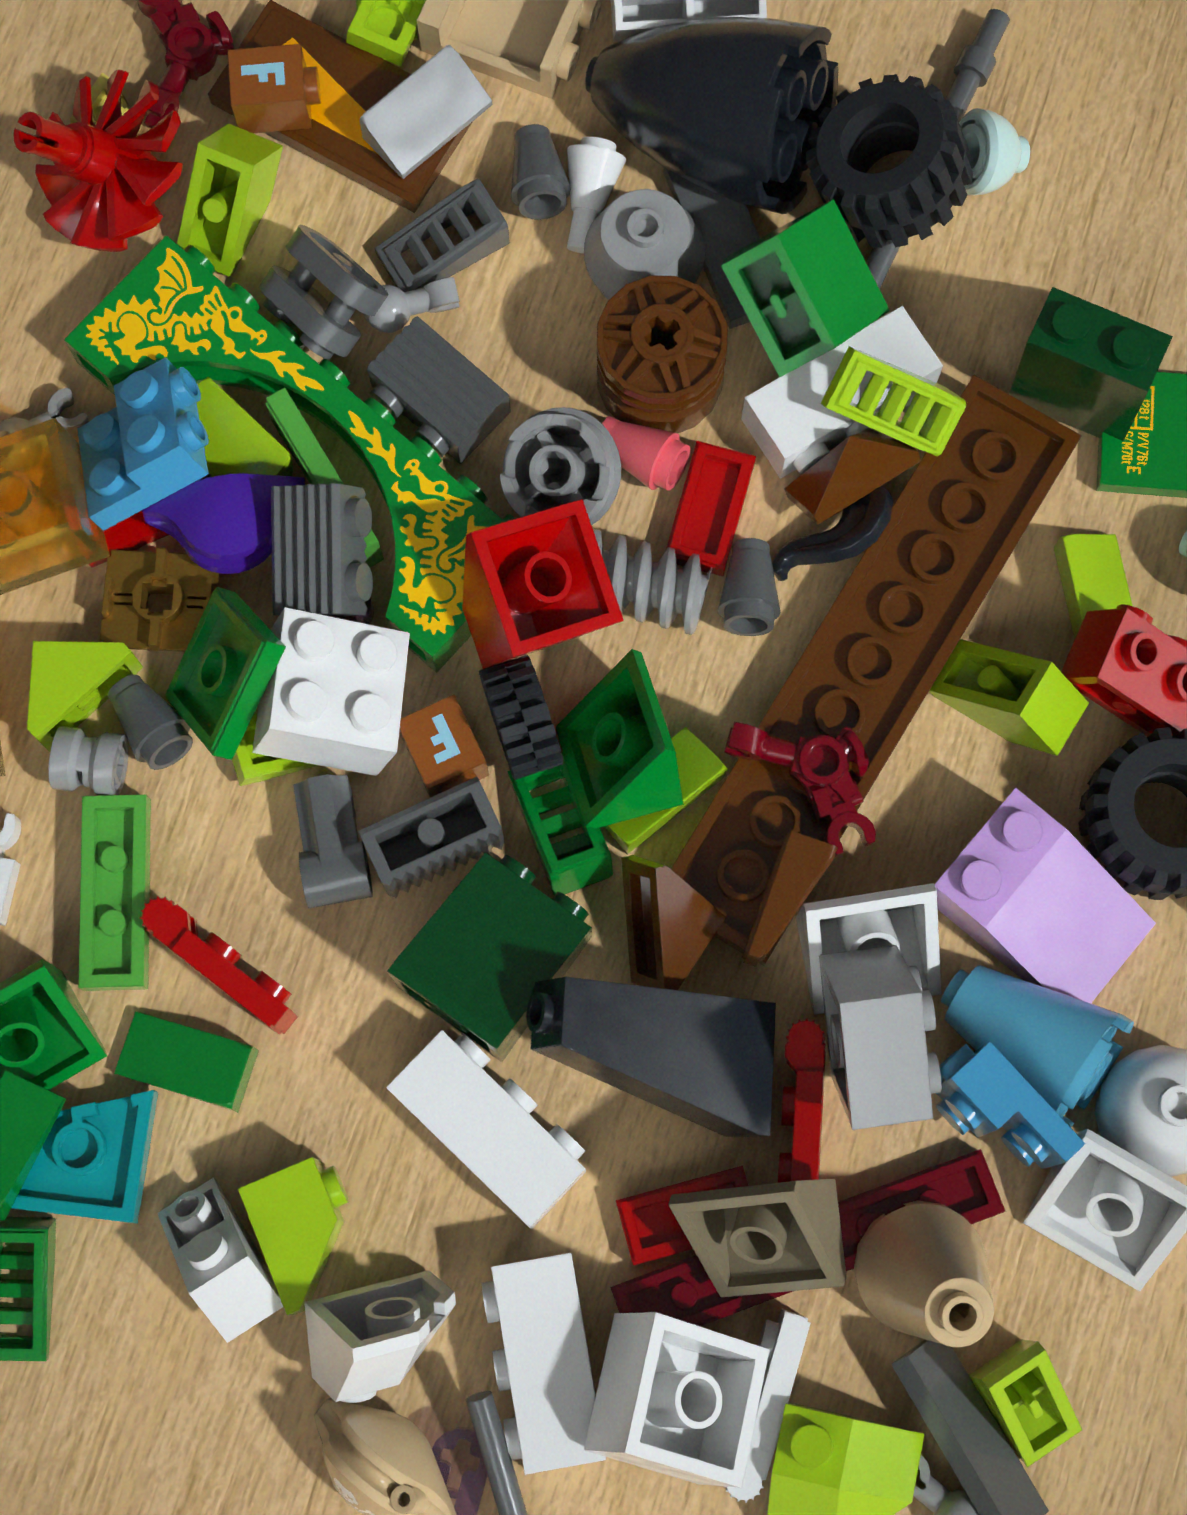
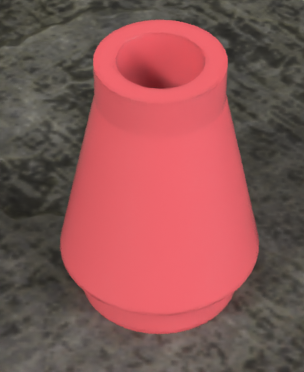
(649, 453)

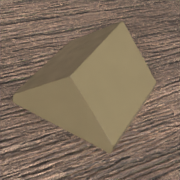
(766, 1236)

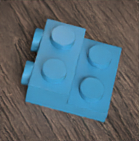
(144, 444)
(988, 1093)

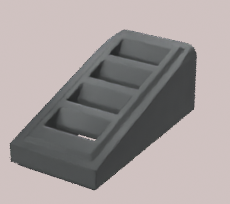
(450, 211)

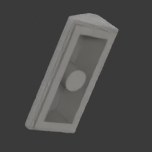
(424, 112)

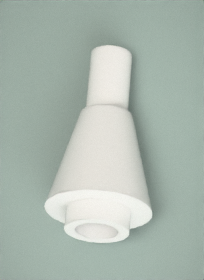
(592, 176)

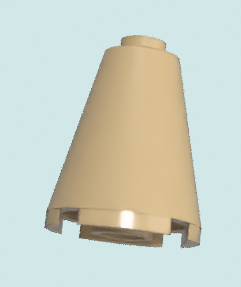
(926, 1274)

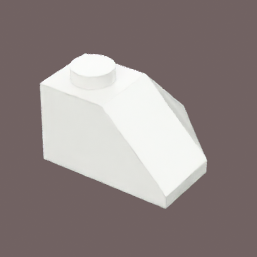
(374, 1333)

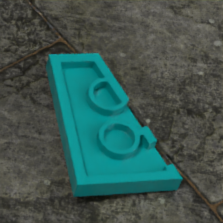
(94, 1161)

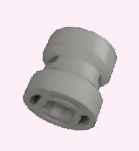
(88, 761)

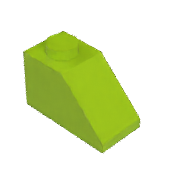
(228, 194)
(1011, 695)
(296, 1226)

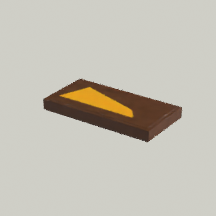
(349, 87)

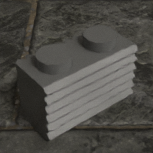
(437, 391)
(320, 549)
(432, 837)

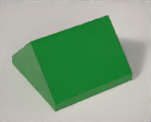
(620, 748)
(44, 1027)

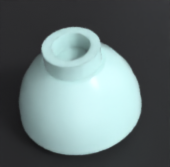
(994, 150)

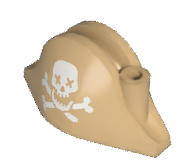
(380, 1461)

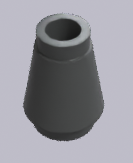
(538, 175)
(749, 591)
(150, 723)

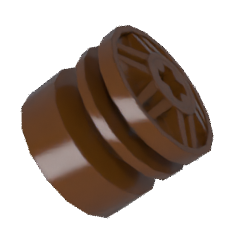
(654, 384)

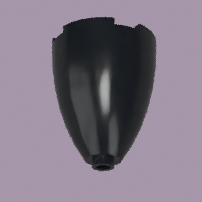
(721, 102)

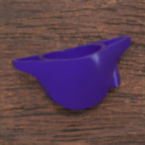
(221, 519)

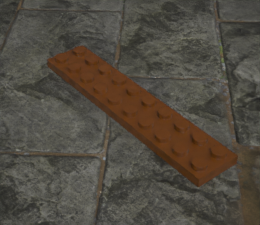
(883, 638)

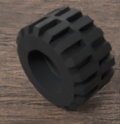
(877, 123)
(1112, 817)

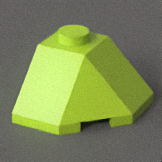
(842, 1465)

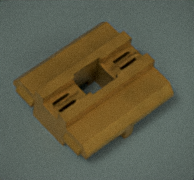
(131, 580)

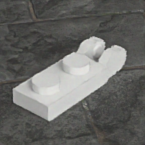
(785, 1345)

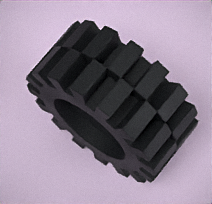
(521, 717)

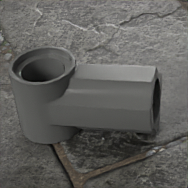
(333, 859)

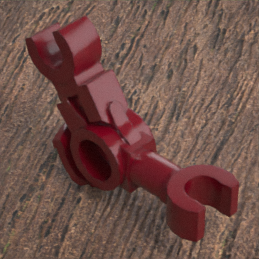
(189, 49)
(822, 769)

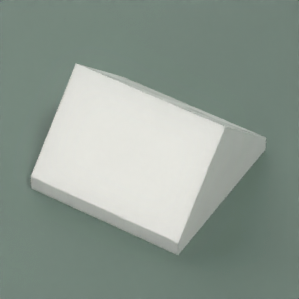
(870, 921)
(1111, 1210)

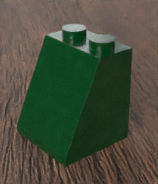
(1088, 365)
(488, 949)

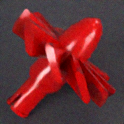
(102, 169)

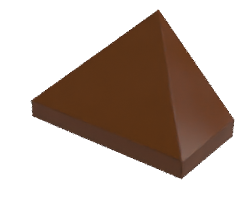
(850, 473)
(664, 923)

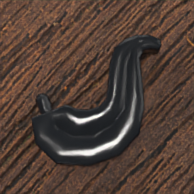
(854, 533)

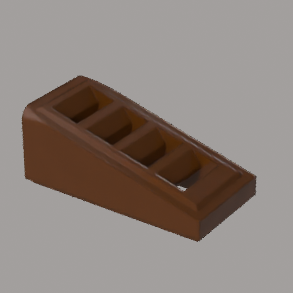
(792, 879)

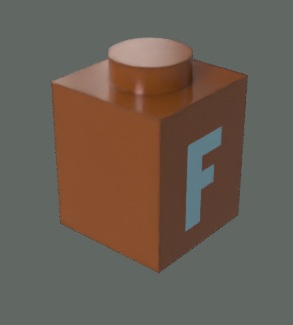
(272, 88)
(442, 746)

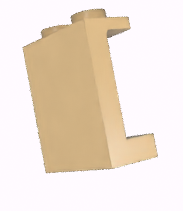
(511, 39)

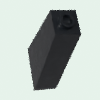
(668, 1047)

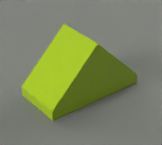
(73, 682)
(1027, 1400)

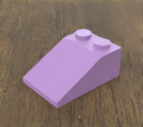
(1041, 902)

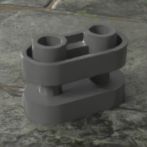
(296, 302)

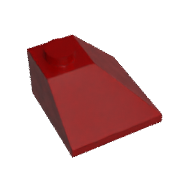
(535, 584)

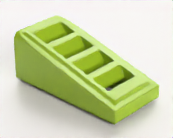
(928, 418)

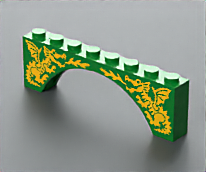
(214, 331)

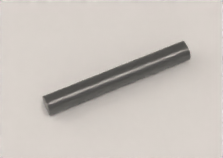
(495, 1454)

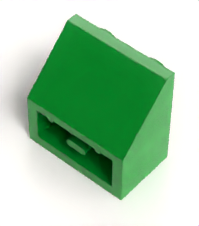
(805, 287)

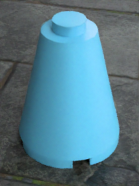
(1046, 1035)

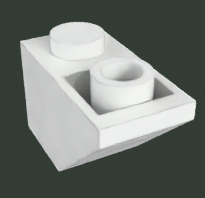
(219, 1260)

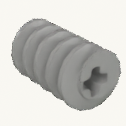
(656, 583)

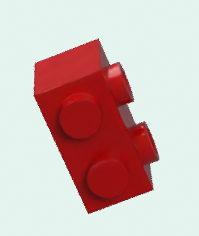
(1131, 668)

